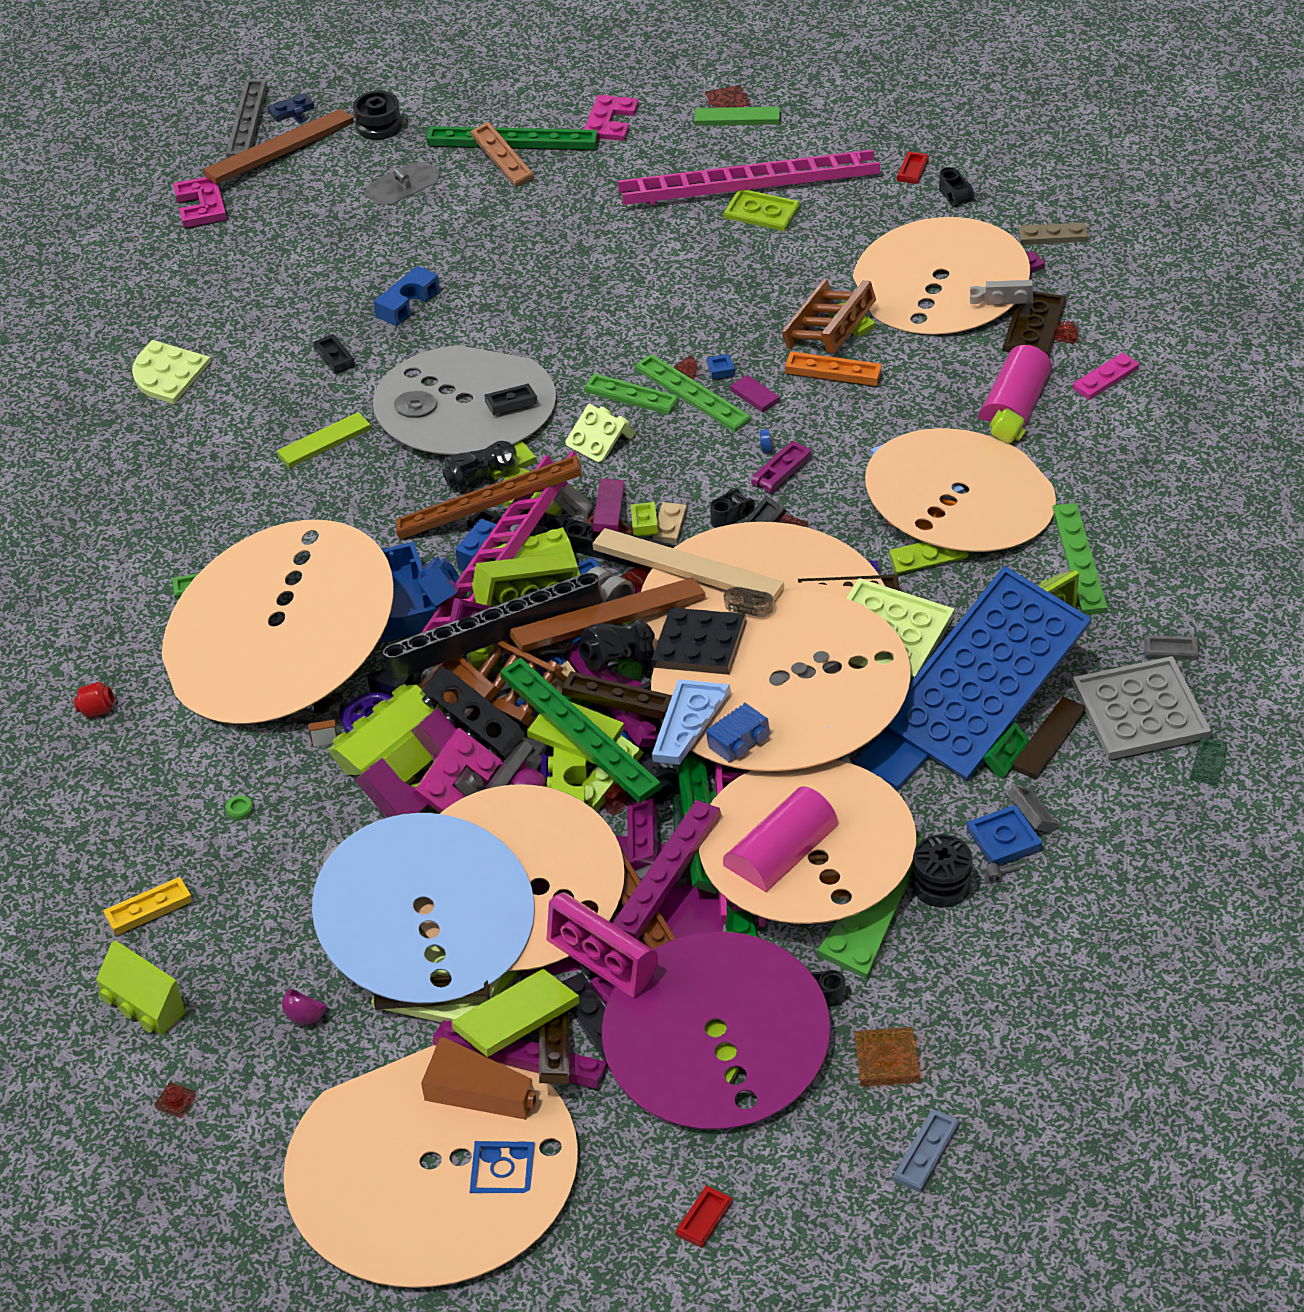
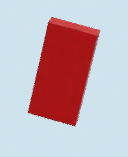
(912, 167)
(704, 1216)

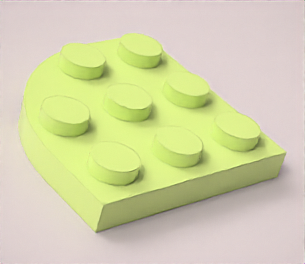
(167, 370)

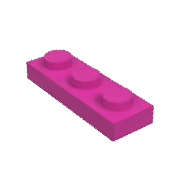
(1105, 376)

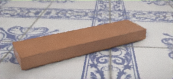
(502, 154)

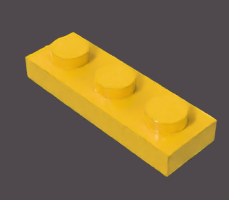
(147, 906)

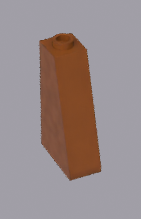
(476, 1082)

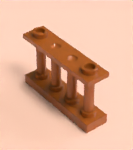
(836, 328)
(524, 714)

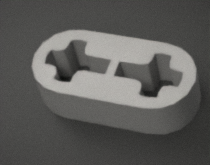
(574, 503)

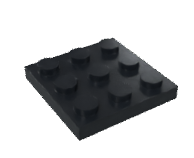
(699, 640)

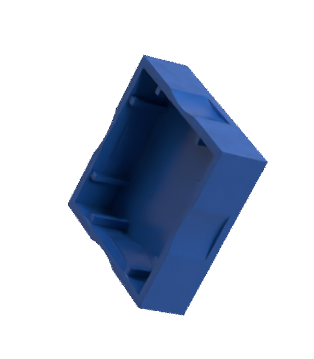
(411, 604)

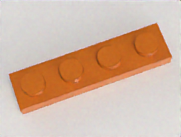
(833, 368)

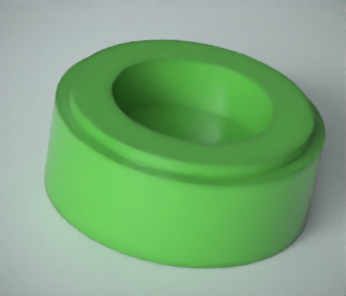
(630, 669)
(239, 807)

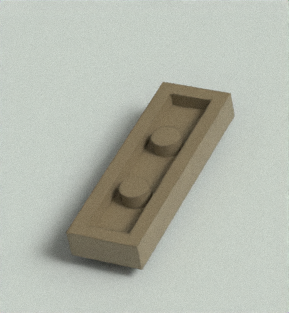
(1053, 233)

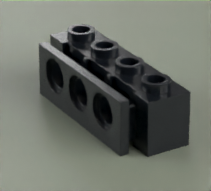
(468, 698)

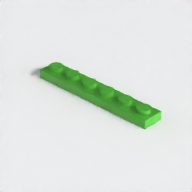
(1079, 558)

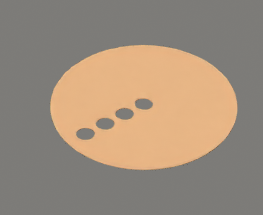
(904, 265)
(1005, 500)
(554, 841)
(867, 848)

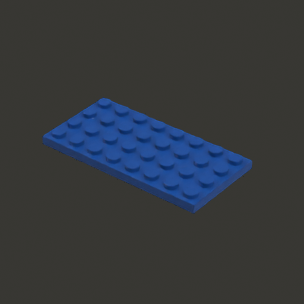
(987, 672)

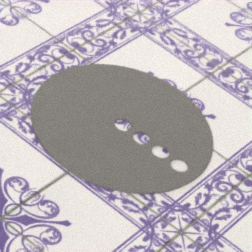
(463, 426)

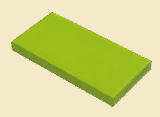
(515, 1012)

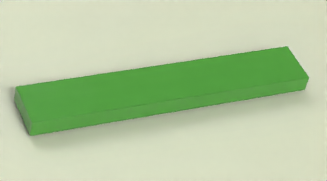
(693, 393)

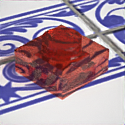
(175, 1100)

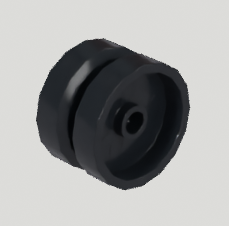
(377, 115)

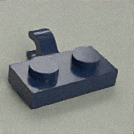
(291, 108)

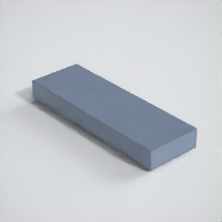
(926, 1150)

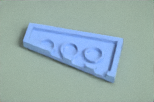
(686, 718)

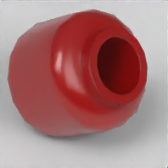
(94, 700)

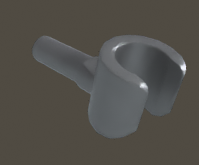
(995, 871)

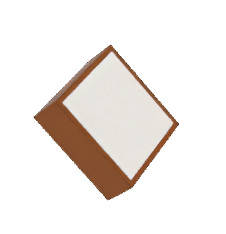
(322, 732)

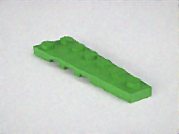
(857, 939)

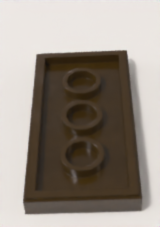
(1035, 322)

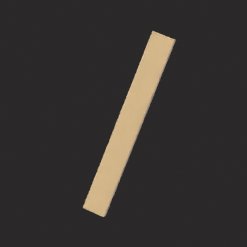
(683, 563)

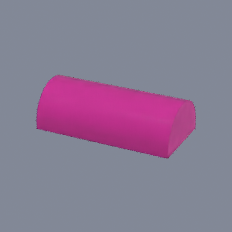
(1018, 383)
(782, 838)
(600, 944)

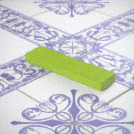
(323, 440)

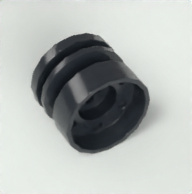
(942, 870)

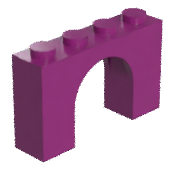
(385, 786)

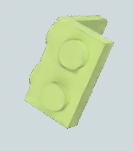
(598, 432)

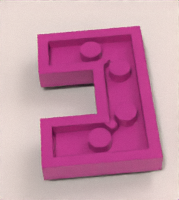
(603, 112)
(210, 206)
(459, 752)

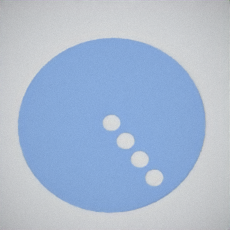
(369, 918)

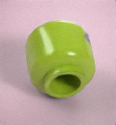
(1007, 426)

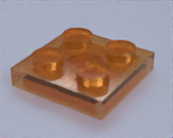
(886, 1056)

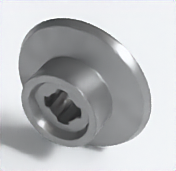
(404, 401)

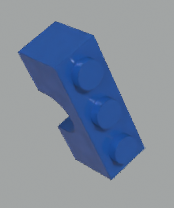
(394, 303)
(439, 580)

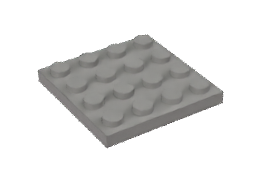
(1141, 708)

